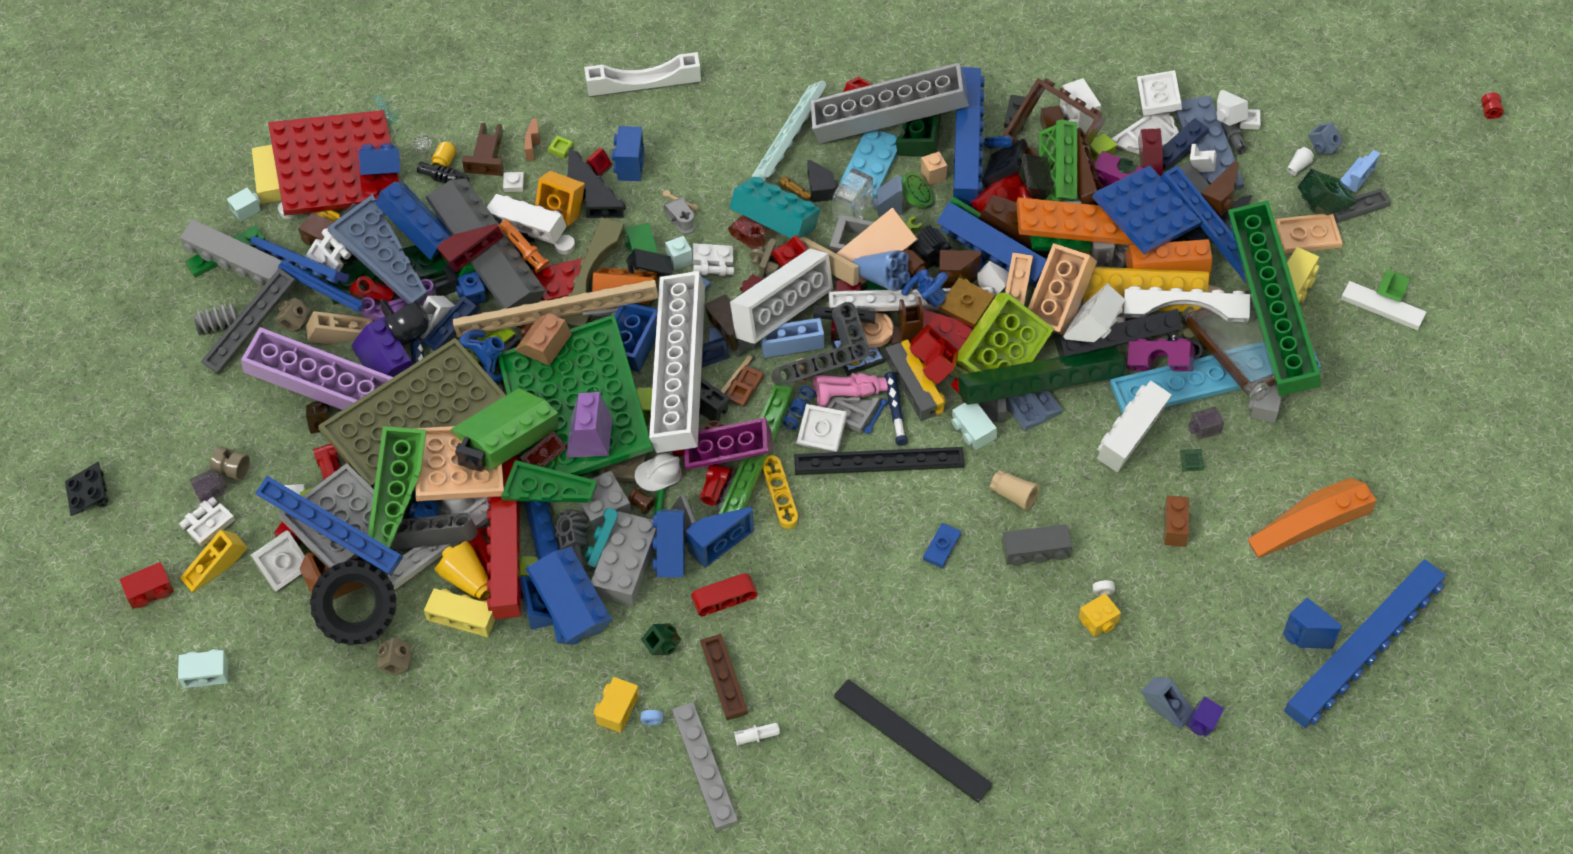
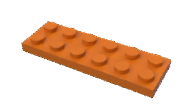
(1068, 221)

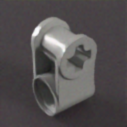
(680, 215)

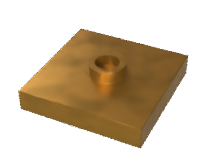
(966, 302)

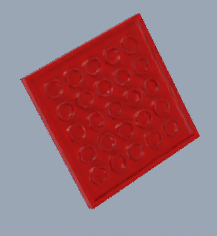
(320, 160)

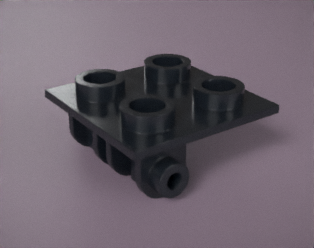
(86, 489)

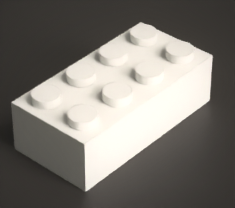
(1132, 425)

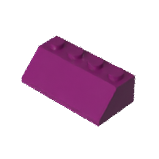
(730, 443)

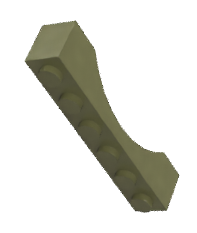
(606, 241)

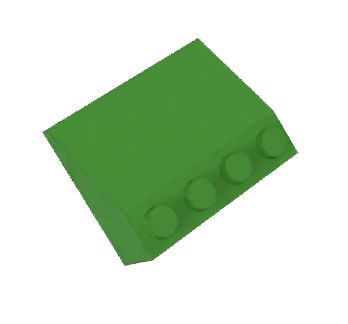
(508, 426)

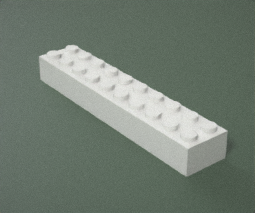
(677, 363)

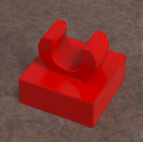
(599, 161)

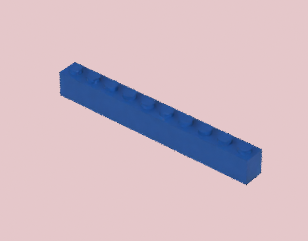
(1364, 644)

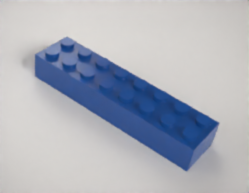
(968, 139)

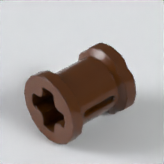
(641, 500)

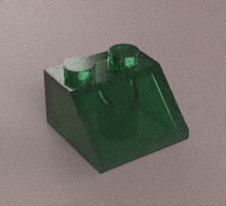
(1325, 193)

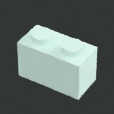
(974, 424)
(203, 668)

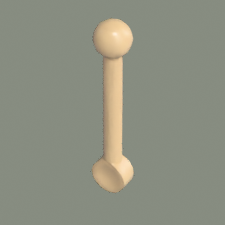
(667, 194)

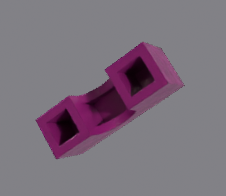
(1108, 169)
(1144, 352)

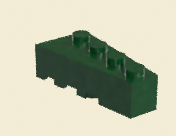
(919, 136)

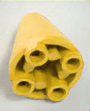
(464, 570)

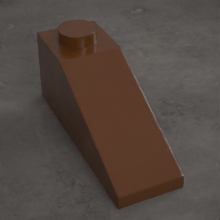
(1222, 190)

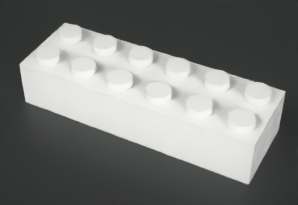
(781, 295)

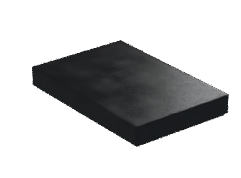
(1004, 162)

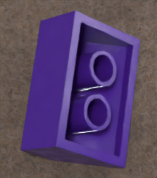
(380, 350)

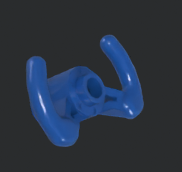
(928, 287)
(486, 351)

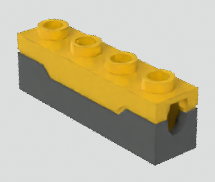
(916, 386)

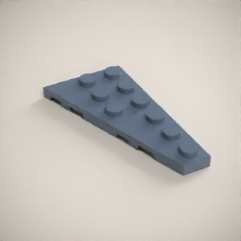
(377, 247)

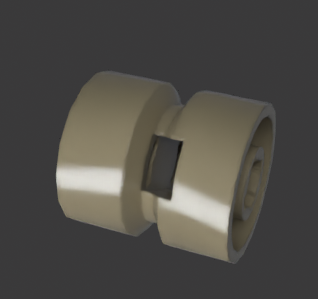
(230, 463)

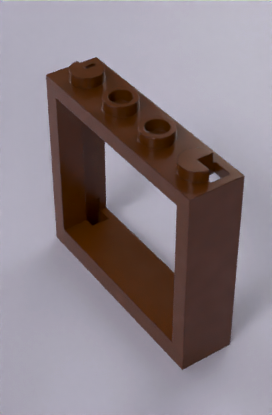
(1032, 99)

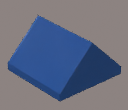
(536, 609)

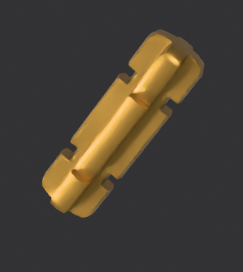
(794, 188)

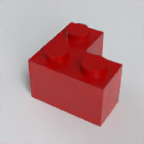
(936, 352)

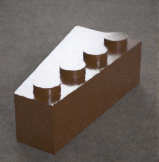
(1002, 216)

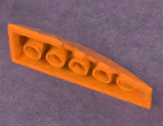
(1315, 515)

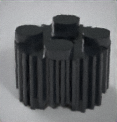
(929, 244)

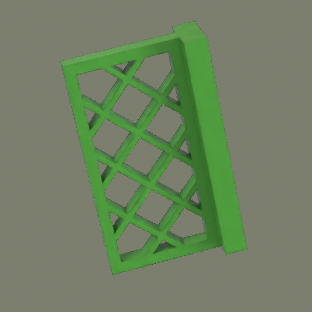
(1064, 156)

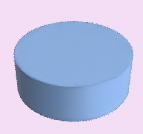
(651, 717)

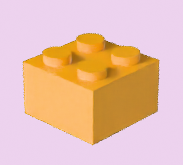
(560, 194)

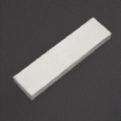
(1383, 306)

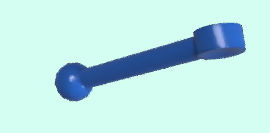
(868, 429)

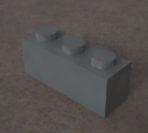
(1036, 544)

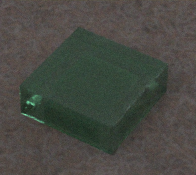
(1191, 460)

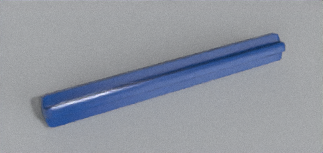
(321, 286)

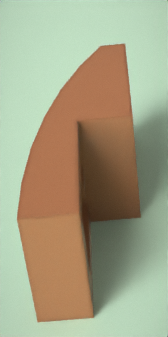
(531, 138)

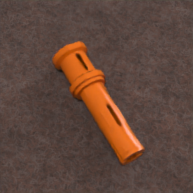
(529, 252)

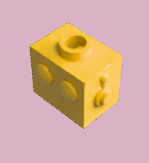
(1099, 615)

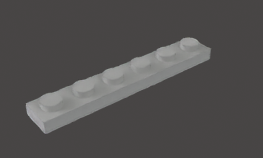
(704, 766)

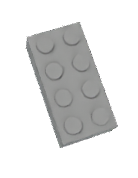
(625, 559)

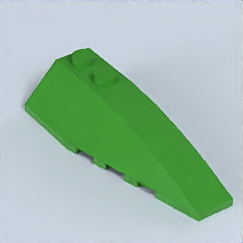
(395, 480)

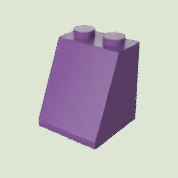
(589, 427)

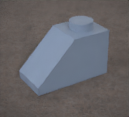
(889, 197)
(1167, 701)

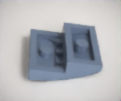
(1033, 408)

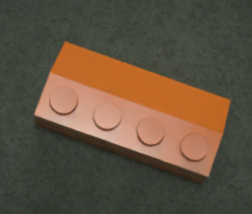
(1173, 256)

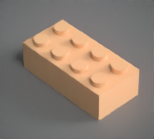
(1062, 287)

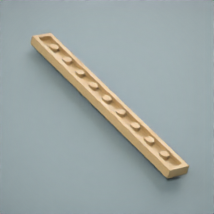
(558, 307)

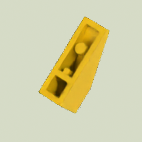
(214, 559)

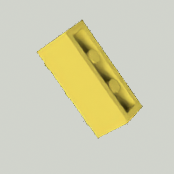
(265, 174)
(459, 612)

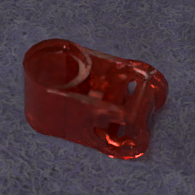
(748, 232)

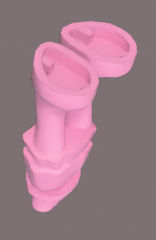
(855, 385)

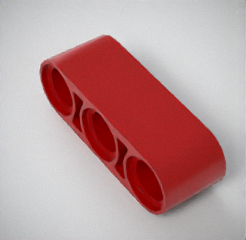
(723, 594)

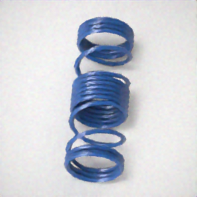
(796, 405)

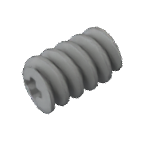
(215, 318)

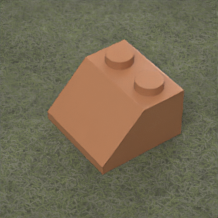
(545, 338)

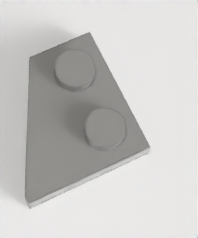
(857, 410)

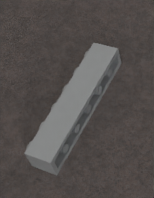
(229, 253)

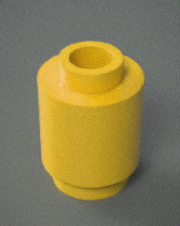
(444, 154)

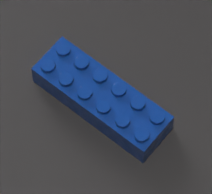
(974, 232)

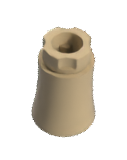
(1015, 489)

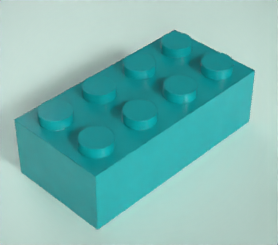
(774, 208)

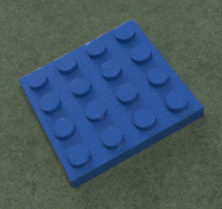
(1146, 209)

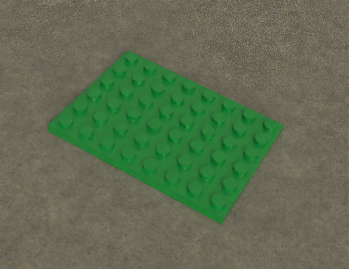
(587, 363)

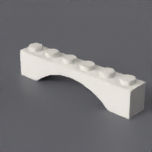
(607, 80)
(1228, 306)

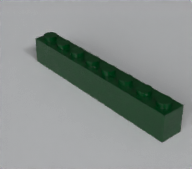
(1040, 375)

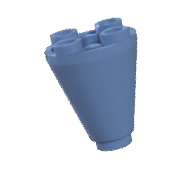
(885, 269)

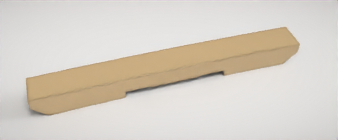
(736, 374)

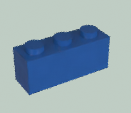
(669, 543)

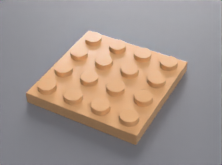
(445, 479)

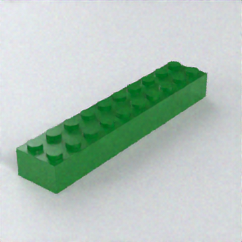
(1274, 298)

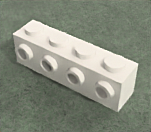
(528, 218)

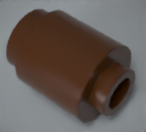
(915, 262)

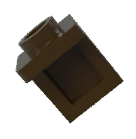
(316, 413)

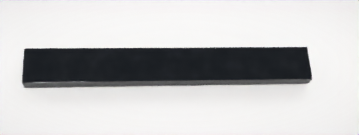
(879, 461)
(913, 740)

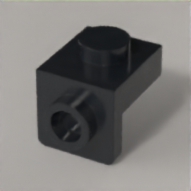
(469, 457)

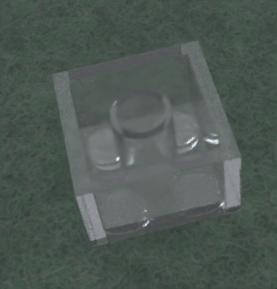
(853, 195)

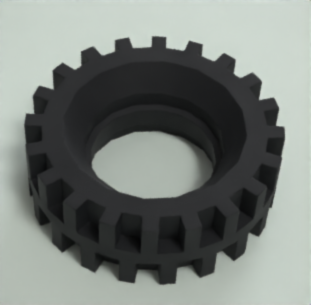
(331, 623)

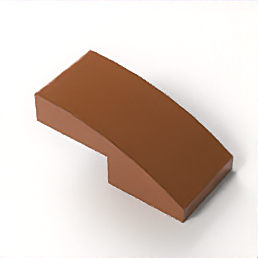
(745, 385)

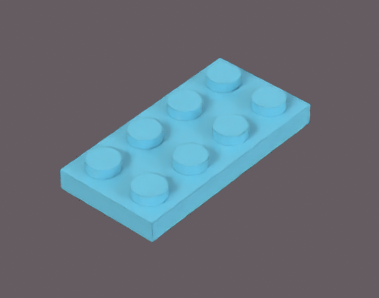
(874, 156)

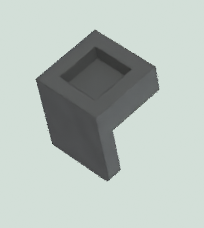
(995, 409)

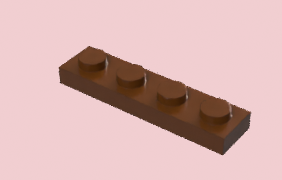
(723, 677)

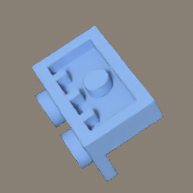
(1360, 171)

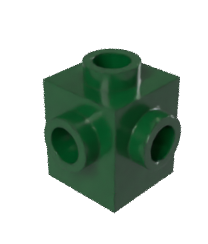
(661, 639)

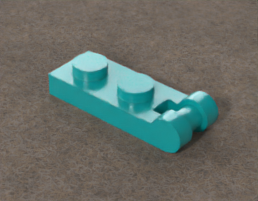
(601, 536)

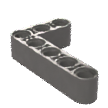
(829, 357)
(434, 531)

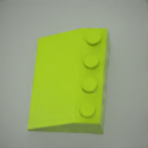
(1004, 336)

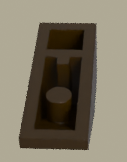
(720, 316)

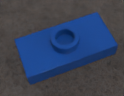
(942, 545)

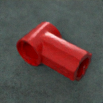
(372, 289)
(327, 459)
(715, 481)

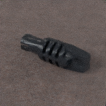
(440, 173)

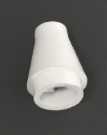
(1301, 159)

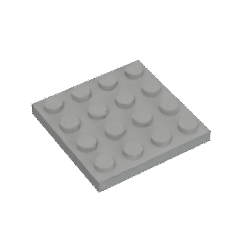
(347, 498)

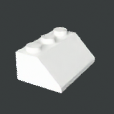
(1096, 316)

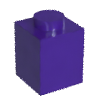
(1204, 717)

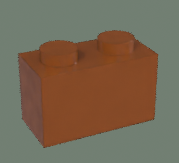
(1176, 521)

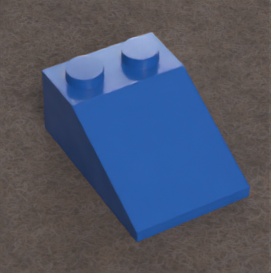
(718, 533)

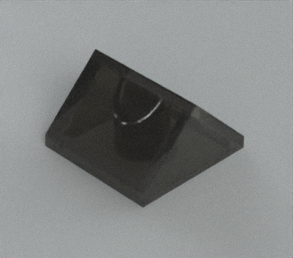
(1037, 176)

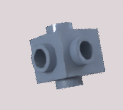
(1325, 138)

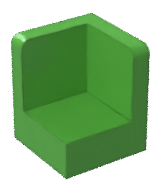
(1393, 285)

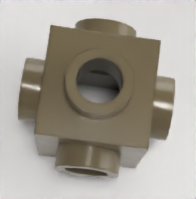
(292, 314)
(394, 656)

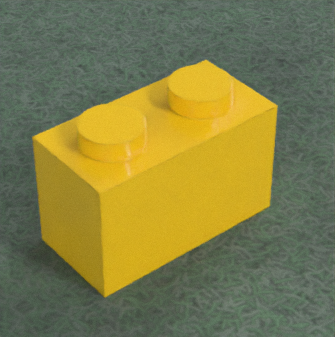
(616, 704)

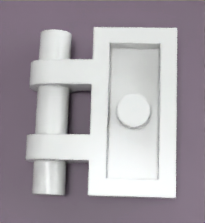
(321, 251)
(715, 255)
(209, 525)

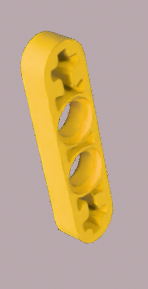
(778, 492)

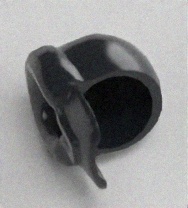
(407, 322)

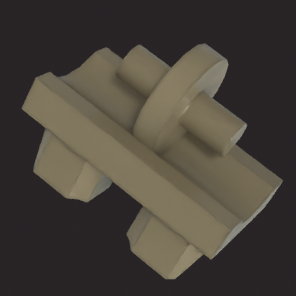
(764, 258)

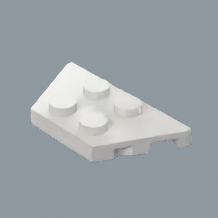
(1129, 137)

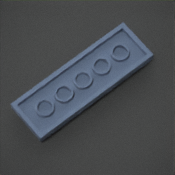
(1205, 112)

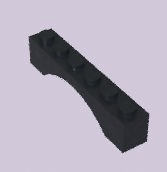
(1124, 332)

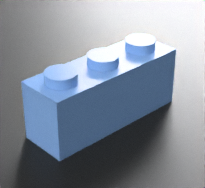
(793, 338)

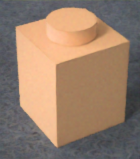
(933, 168)

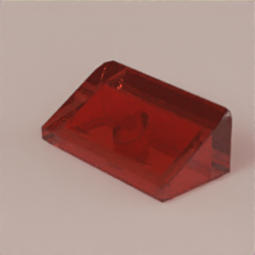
(544, 451)

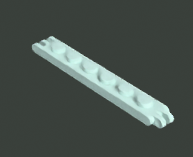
(788, 131)

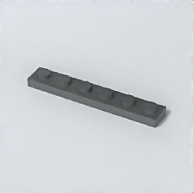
(248, 321)

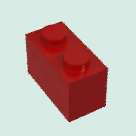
(146, 585)

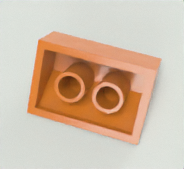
(613, 277)

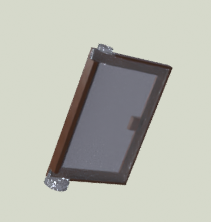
(1235, 347)

